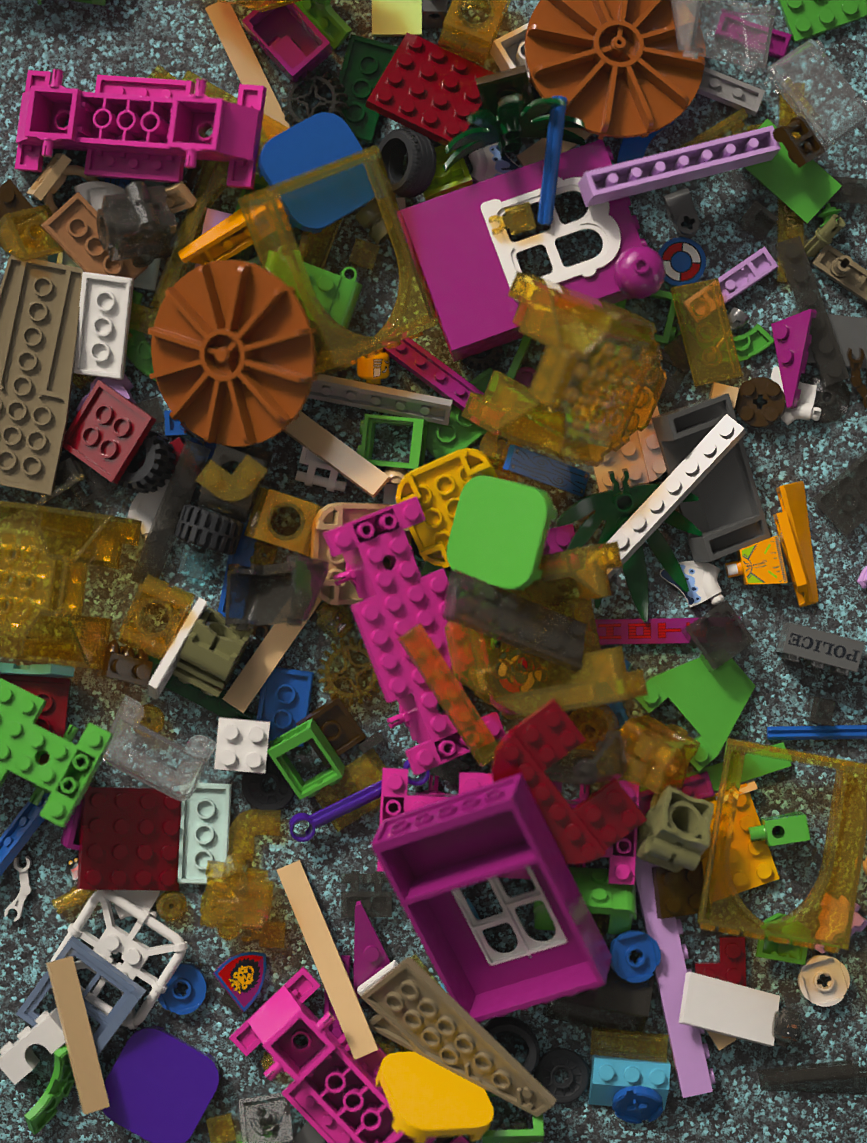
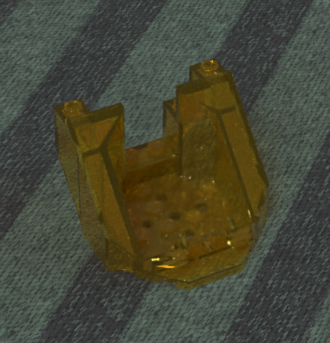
(591, 383)
(55, 552)
(566, 587)

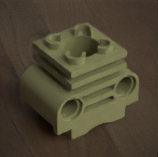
(211, 653)

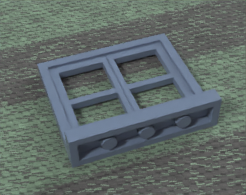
(110, 1022)

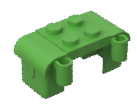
(335, 292)
(600, 898)

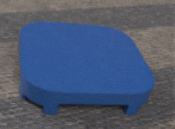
(304, 148)

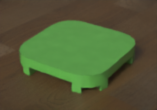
(500, 532)

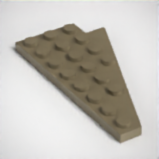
(432, 1024)

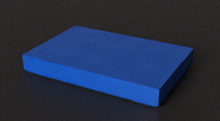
(285, 700)

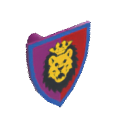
(243, 977)

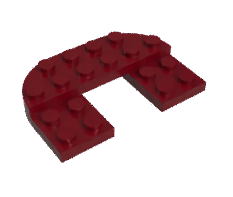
(580, 831)

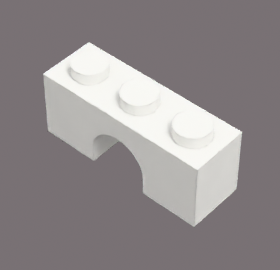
(19, 1058)

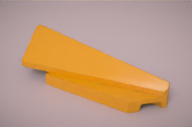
(219, 242)
(795, 540)

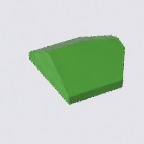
(780, 951)

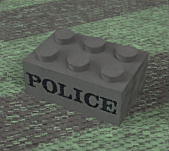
(819, 648)

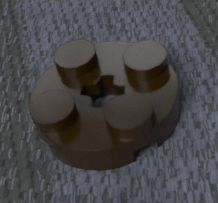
(769, 413)

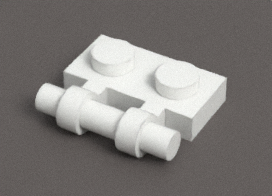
(310, 478)

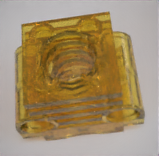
(469, 39)
(262, 518)

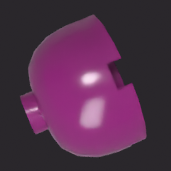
(639, 272)

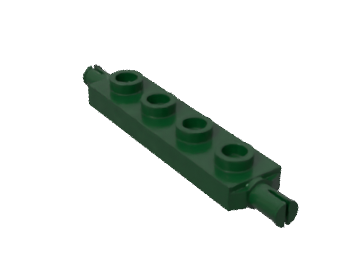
(194, 694)

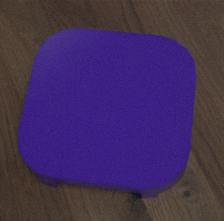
(160, 1086)

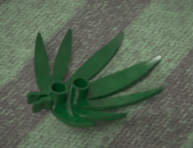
(510, 127)
(616, 508)

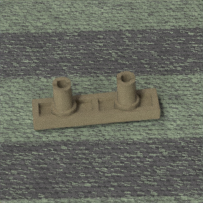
(842, 270)

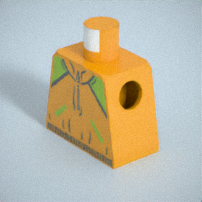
(759, 563)

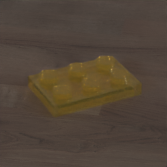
(357, 776)

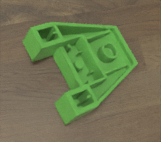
(705, 699)

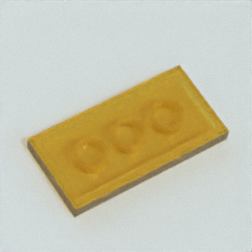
(706, 332)

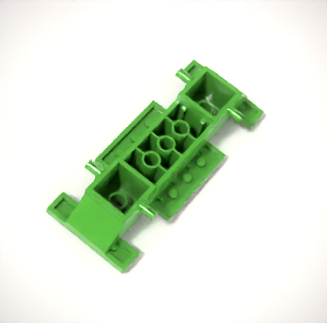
(69, 765)

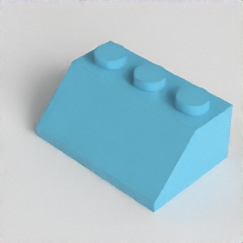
(616, 1073)

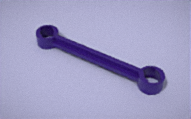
(345, 806)

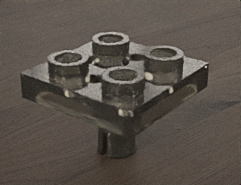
(265, 1111)

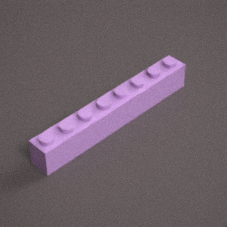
(678, 166)

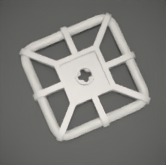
(133, 951)

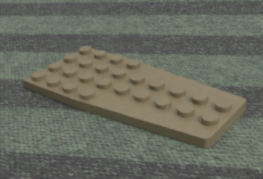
(36, 369)

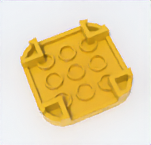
(438, 492)
(432, 1099)

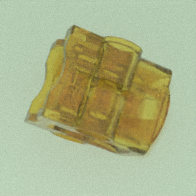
(134, 627)
(656, 753)
(235, 897)

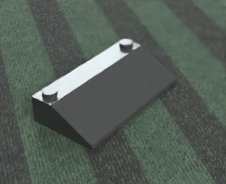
(728, 500)

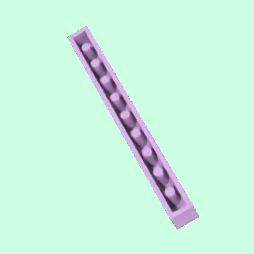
(685, 1041)

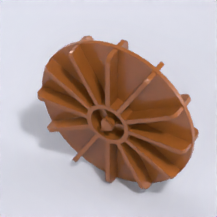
(612, 63)
(233, 353)

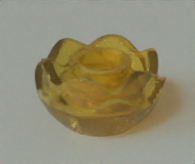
(156, 716)
(179, 909)

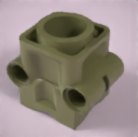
(675, 830)

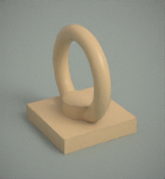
(53, 177)

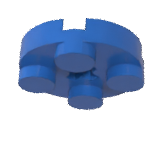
(646, 964)
(195, 993)

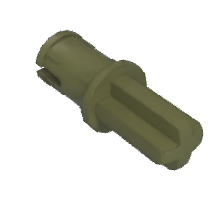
(824, 236)

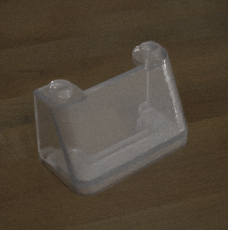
(724, 31)
(817, 93)
(153, 757)

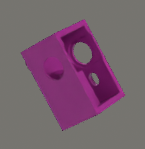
(288, 39)

